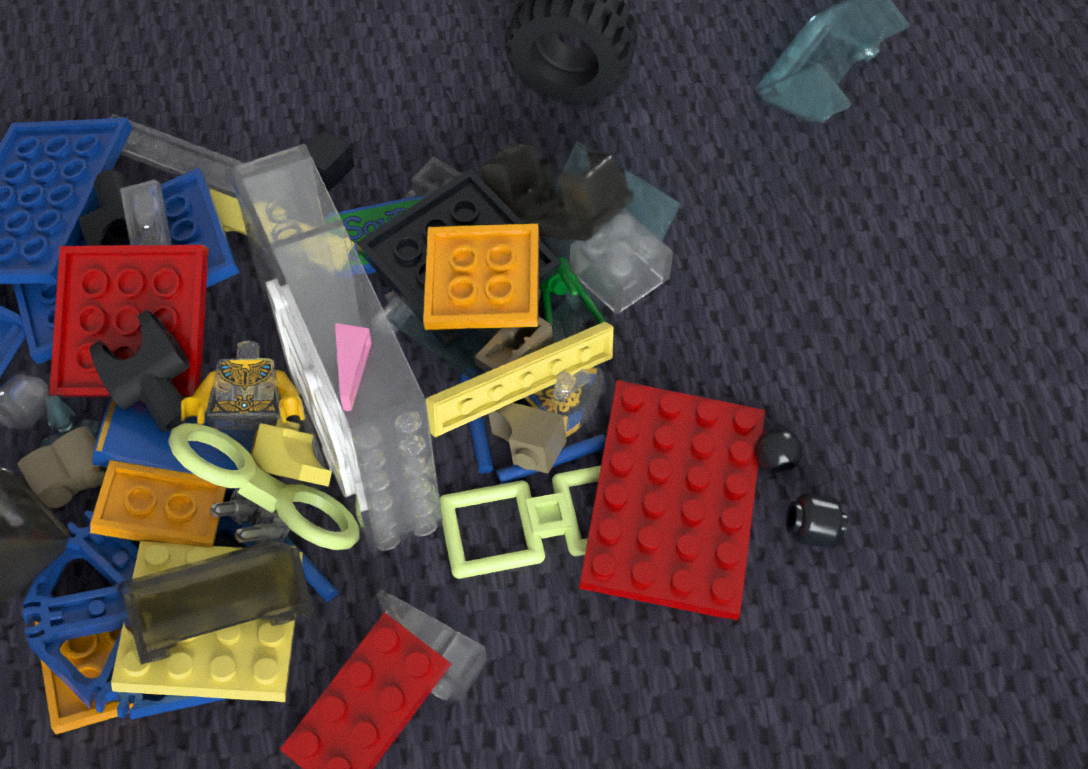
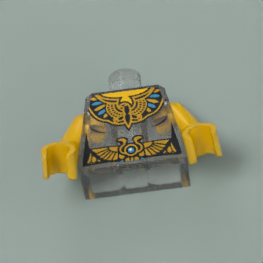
(244, 393)

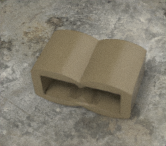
(63, 468)

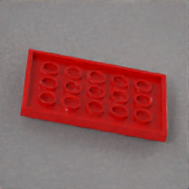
(674, 501)

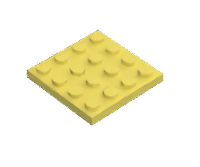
(229, 663)

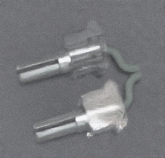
(266, 526)

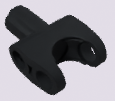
(108, 224)
(147, 373)

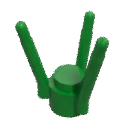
(560, 284)

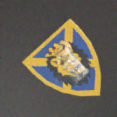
(572, 397)

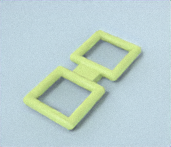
(540, 519)

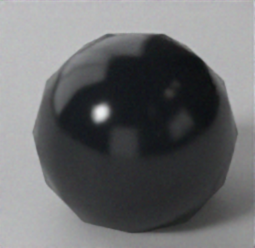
(778, 450)

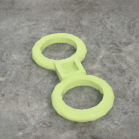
(263, 487)

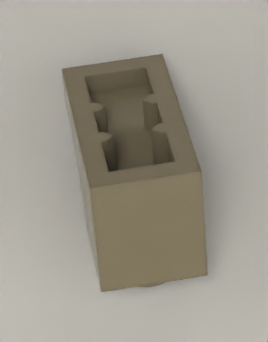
(513, 344)
(533, 435)

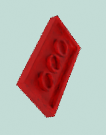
(367, 701)

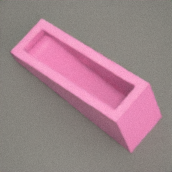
(353, 349)

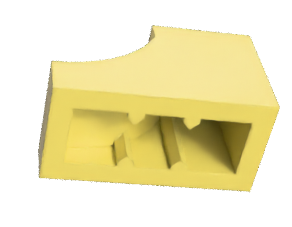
(288, 453)

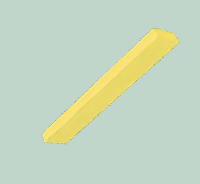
(518, 379)

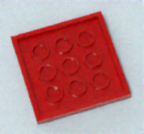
(101, 299)

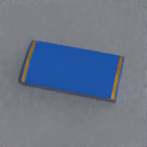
(136, 439)

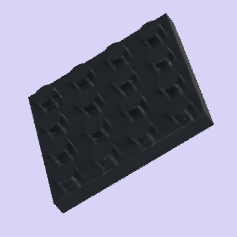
(400, 246)

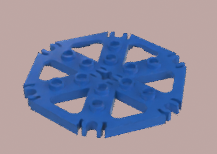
(92, 614)

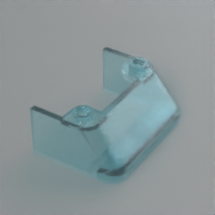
(821, 54)

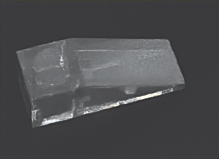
(464, 653)

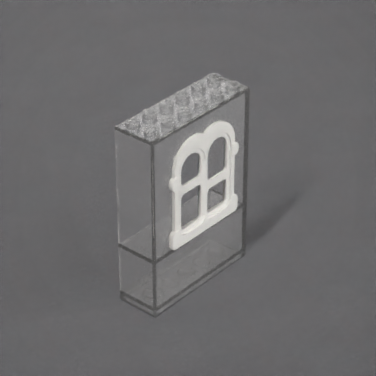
(309, 284)

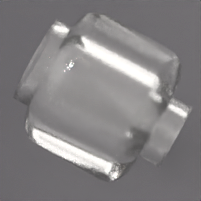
(22, 401)

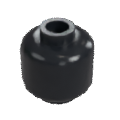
(816, 520)

